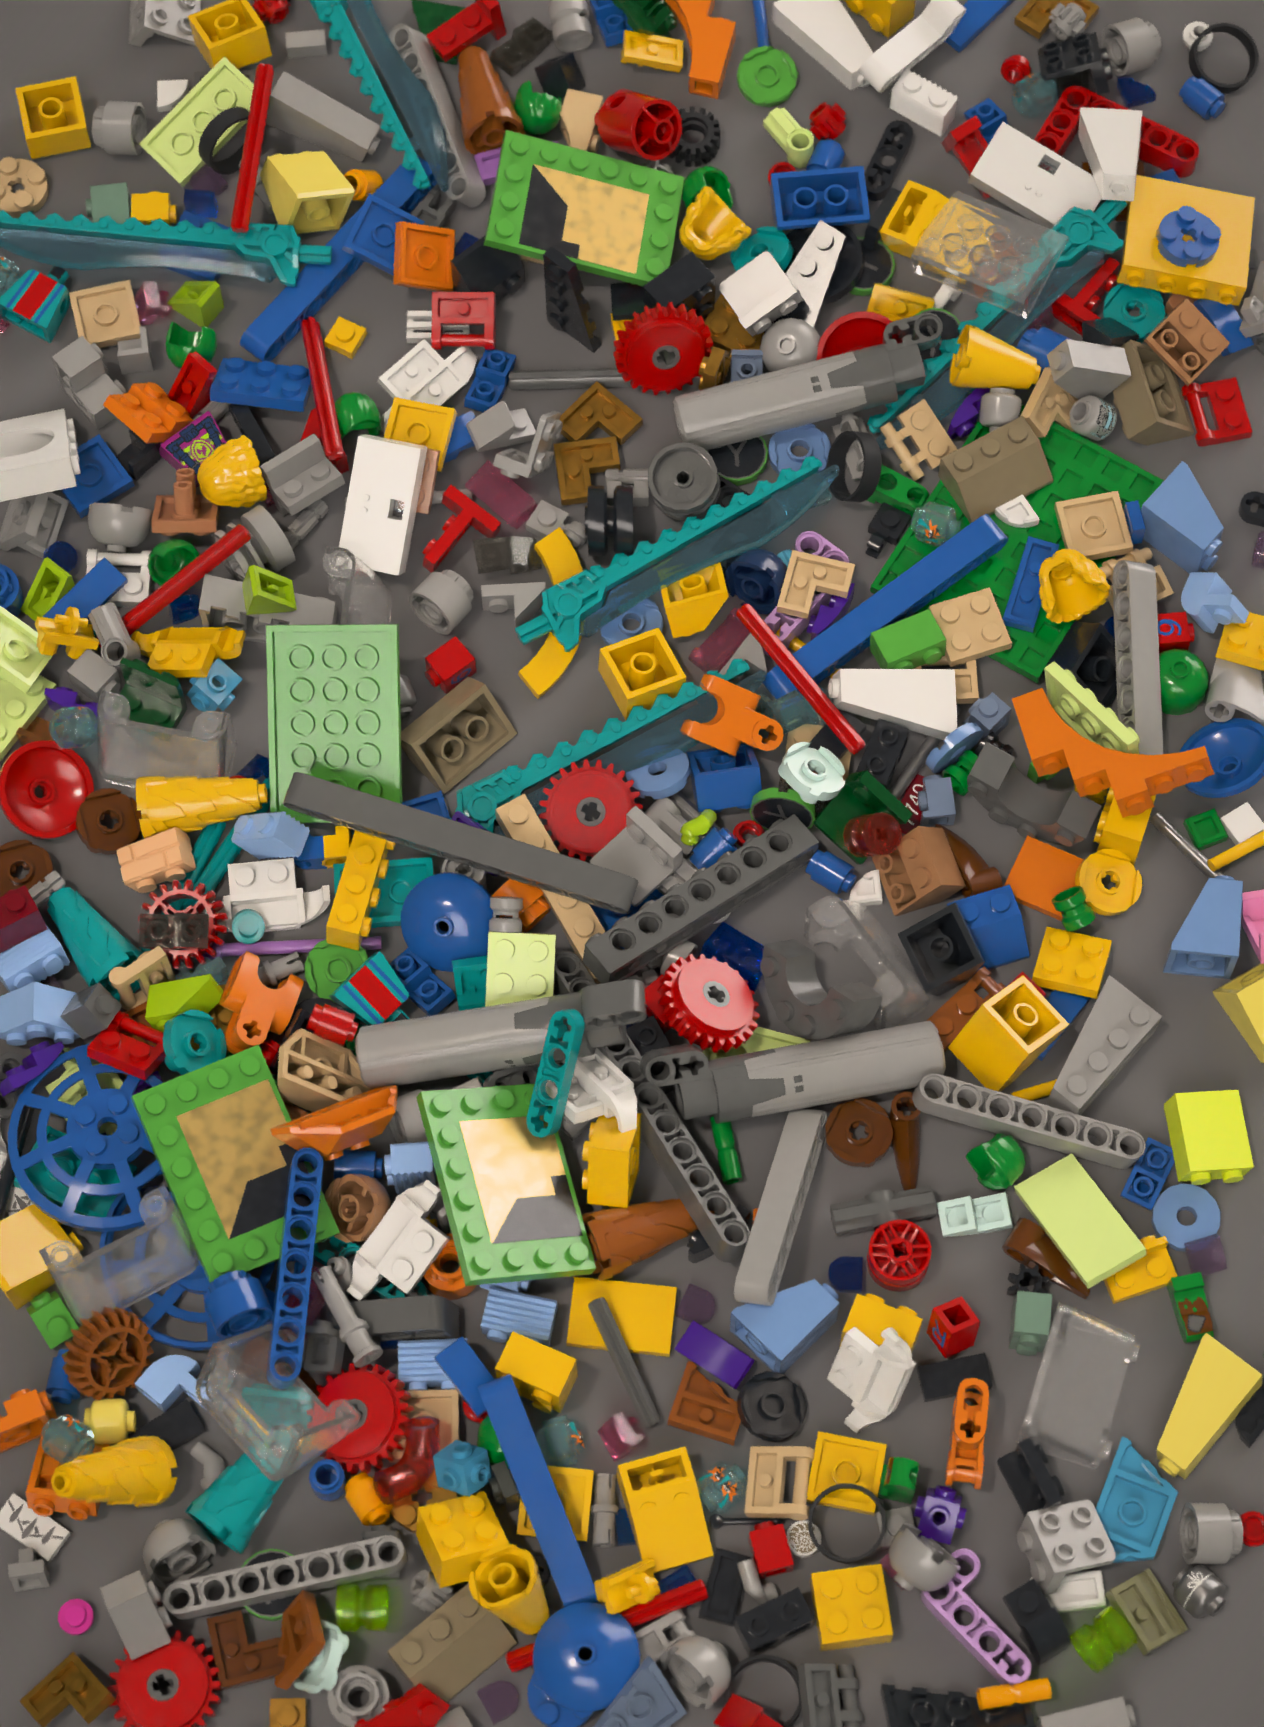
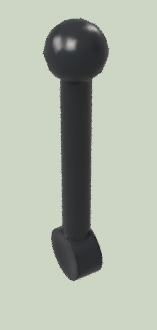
(716, 1521)

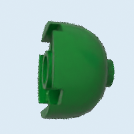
(1182, 681)

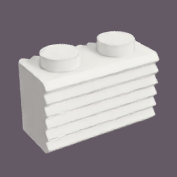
(923, 102)

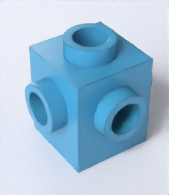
(215, 689)
(462, 1468)

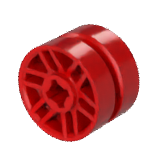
(907, 1270)

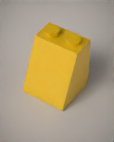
(1007, 1034)
(21, 1265)

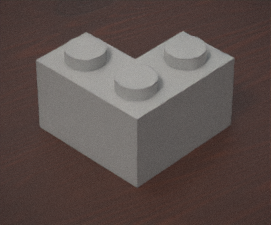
(86, 380)
(137, 1614)

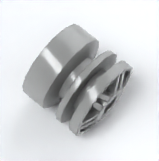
(266, 544)

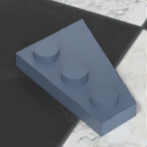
(643, 1701)

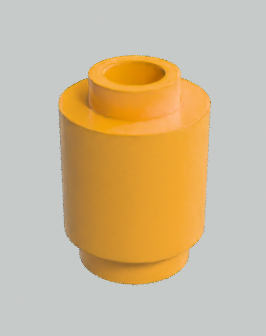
(363, 182)
(365, 1502)

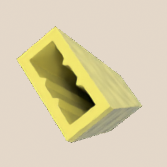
(1207, 1404)

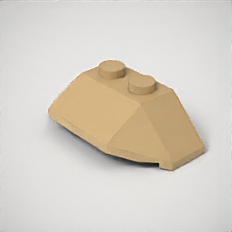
(317, 1072)

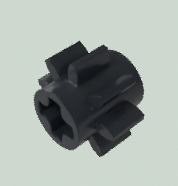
(1032, 1278)

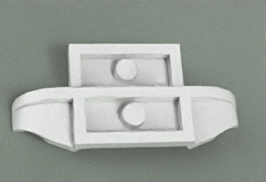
(426, 376)
(272, 892)
(599, 1090)
(401, 1244)
(871, 1375)

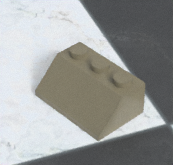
(1151, 399)
(995, 469)
(457, 734)
(452, 1646)

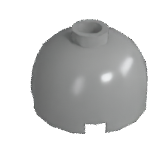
(789, 344)
(118, 525)
(177, 1551)
(920, 1561)
(698, 1669)

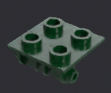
(648, 16)

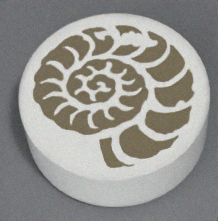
(800, 1540)

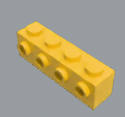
(358, 890)

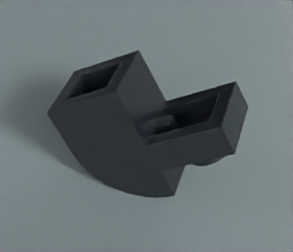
(1039, 1622)

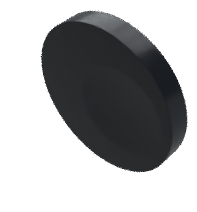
(850, 265)

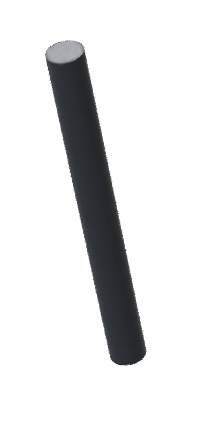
(8, 1176)

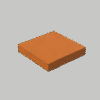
(423, 256)
(1041, 874)

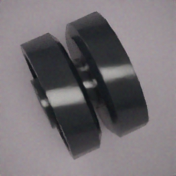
(609, 520)

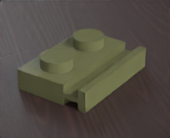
(1147, 1611)

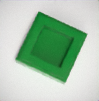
(1205, 829)

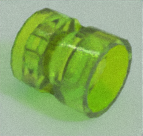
(362, 1607)
(1104, 1638)

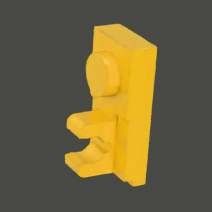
(652, 51)
(897, 303)

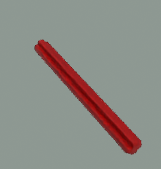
(252, 148)
(321, 388)
(185, 578)
(800, 679)
(635, 1615)

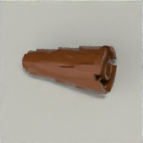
(484, 103)
(633, 1234)

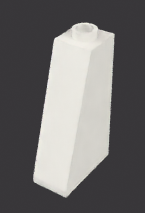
(827, 35)
(1112, 149)
(907, 697)

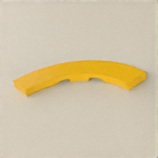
(552, 659)

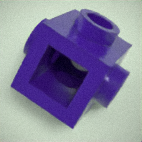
(939, 1525)

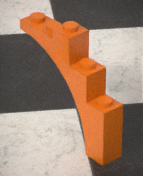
(709, 42)
(1095, 767)

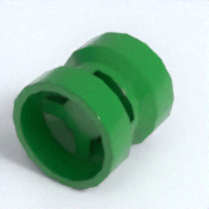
(960, 772)
(1073, 908)

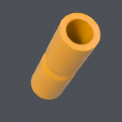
(1009, 1694)

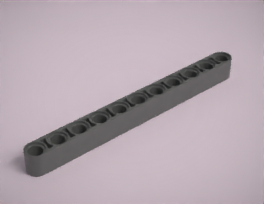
(461, 843)
(673, 1143)

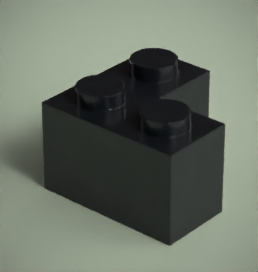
(683, 283)

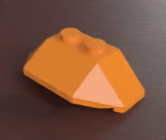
(341, 1124)

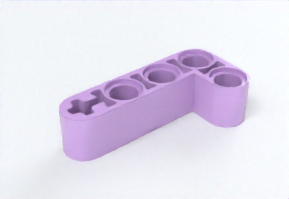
(794, 626)
(980, 1625)

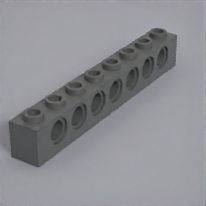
(694, 915)

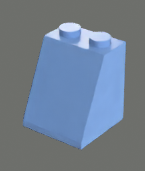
(1183, 522)
(1211, 932)
(789, 1326)

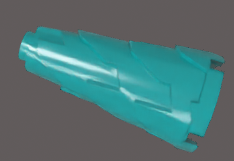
(91, 939)
(235, 1503)

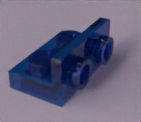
(738, 951)

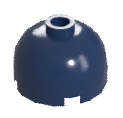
(756, 579)

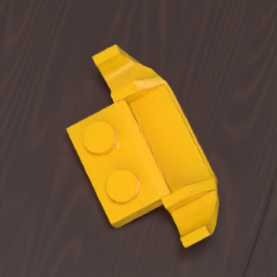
(189, 650)

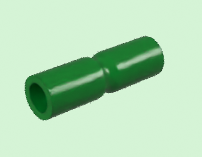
(727, 1153)

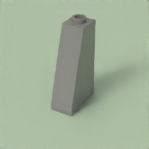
(320, 119)

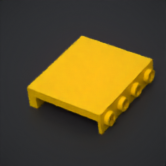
(1220, 279)

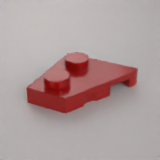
(414, 1709)

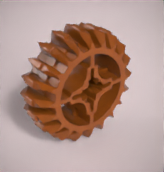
(113, 1347)

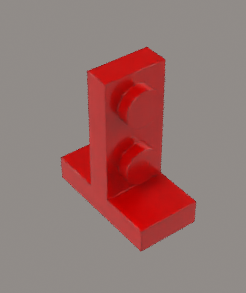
(467, 28)
(967, 145)
(1083, 305)
(456, 526)

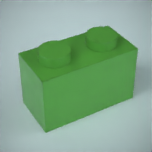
(909, 642)

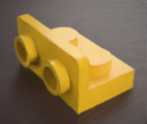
(1144, 1274)

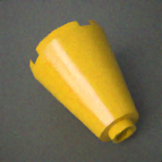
(990, 363)
(510, 1588)

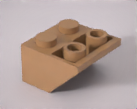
(1186, 341)
(919, 871)

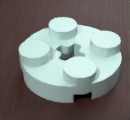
(798, 768)
(322, 1670)

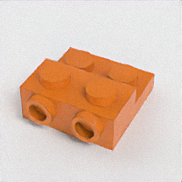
(149, 412)
(25, 1418)
(42, 1497)

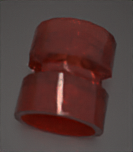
(872, 835)

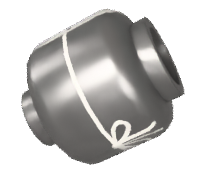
(1199, 1591)

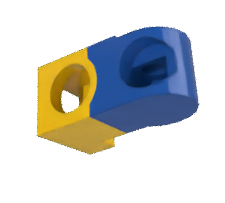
(324, 851)

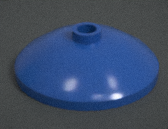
(1235, 756)
(450, 899)
(589, 1683)

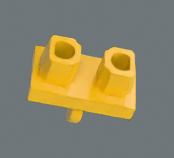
(65, 630)
(628, 1587)

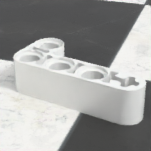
(912, 43)

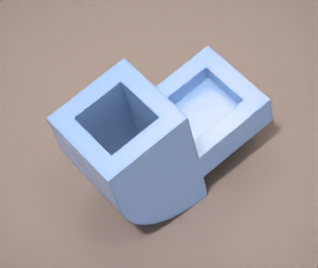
(1211, 602)
(168, 1380)

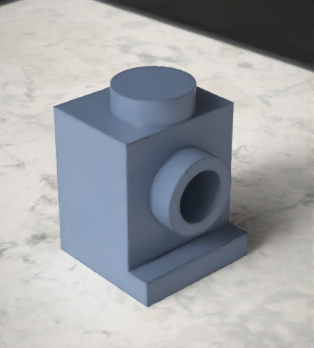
(746, 364)
(989, 714)
(936, 801)

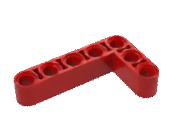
(1165, 157)

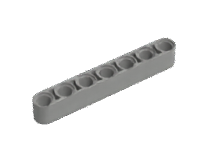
(463, 175)
(1138, 653)
(1044, 1117)
(780, 1207)
(268, 1573)

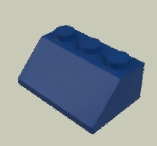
(827, 195)

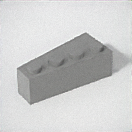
(224, 605)
(1107, 1042)

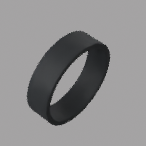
(1242, 36)
(213, 133)
(871, 467)
(845, 1486)
(775, 1660)

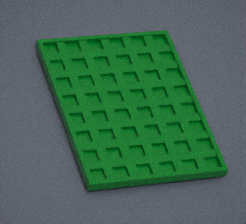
(1077, 471)

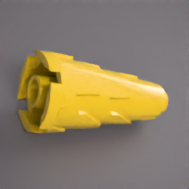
(194, 802)
(120, 1474)

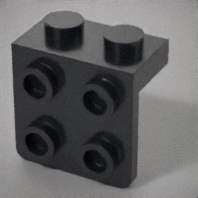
(1076, 55)

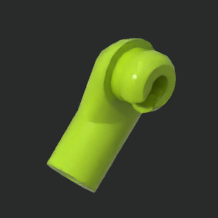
(697, 827)

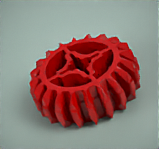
(162, 904)

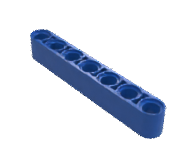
(287, 1282)
(537, 1491)

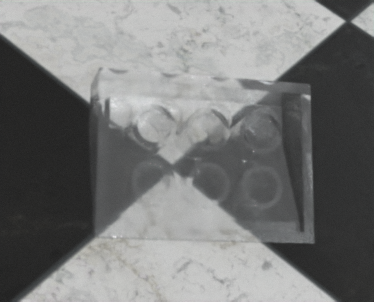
(988, 253)

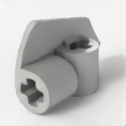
(1233, 688)

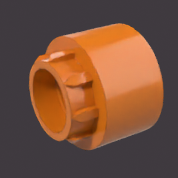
(534, 902)
(446, 1284)

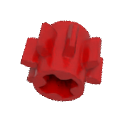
(271, 10)
(827, 121)

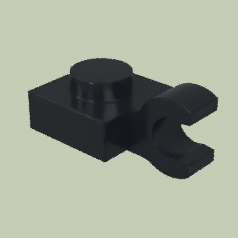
(886, 527)

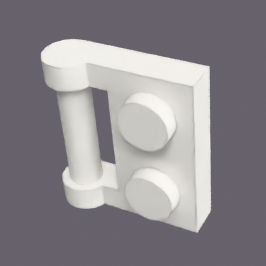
(138, 584)

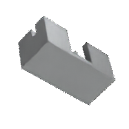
(306, 43)
(640, 493)

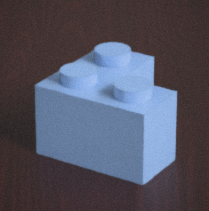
(35, 1013)

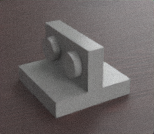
(300, 476)
(33, 522)

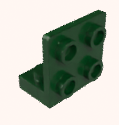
(151, 695)
(858, 797)

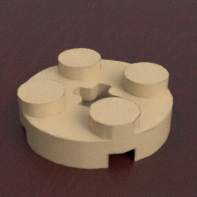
(32, 179)

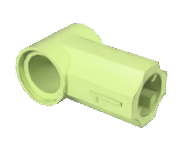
(790, 136)

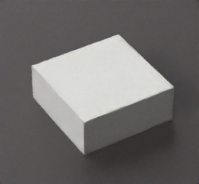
(1242, 823)

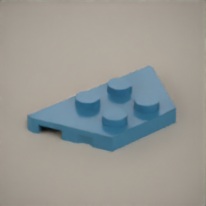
(1134, 1505)

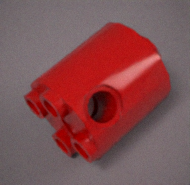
(639, 124)

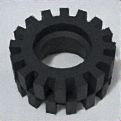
(702, 150)

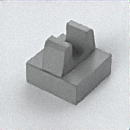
(29, 1572)

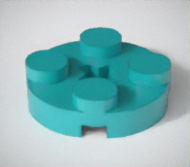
(768, 240)
(1147, 300)
(177, 1045)

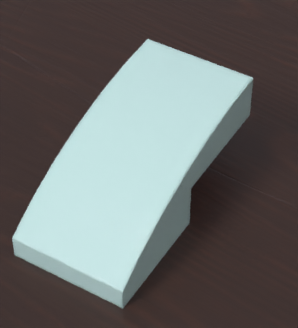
(975, 1216)

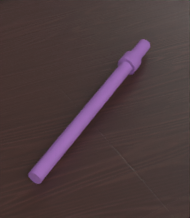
(281, 947)

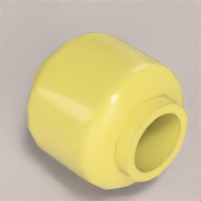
(110, 1420)

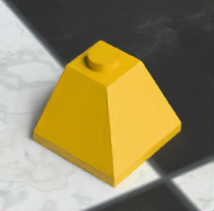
(694, 600)

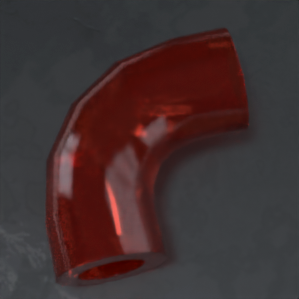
(415, 1464)

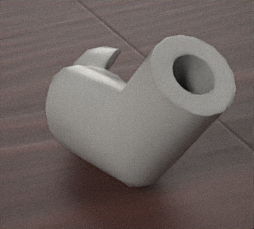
(342, 1270)
(212, 1462)
(752, 1583)

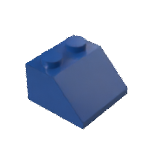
(724, 780)
(996, 926)

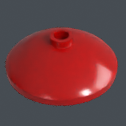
(853, 333)
(64, 785)

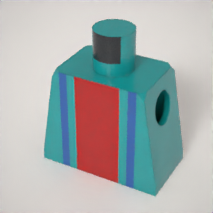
(37, 302)
(373, 992)

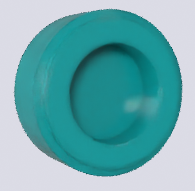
(248, 926)

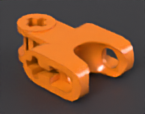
(734, 721)
(256, 1006)
(966, 1455)

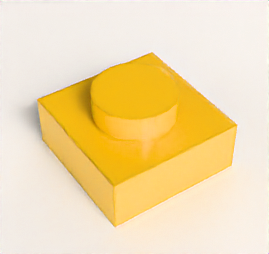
(345, 337)

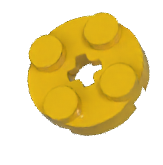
(1122, 873)

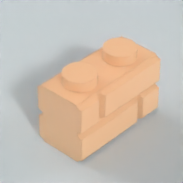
(156, 860)

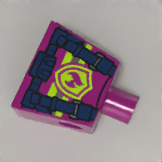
(193, 444)

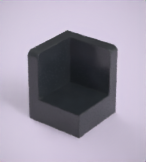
(559, 75)
(139, 456)

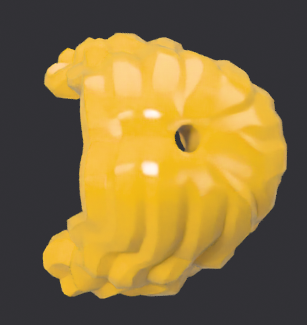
(711, 227)
(232, 475)
(1071, 586)

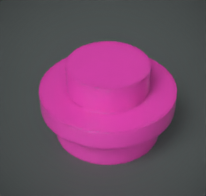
(75, 1617)

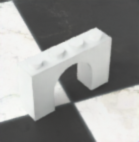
(37, 455)

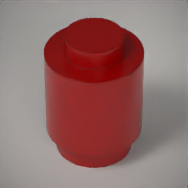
(332, 1024)

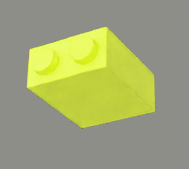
(1208, 1136)

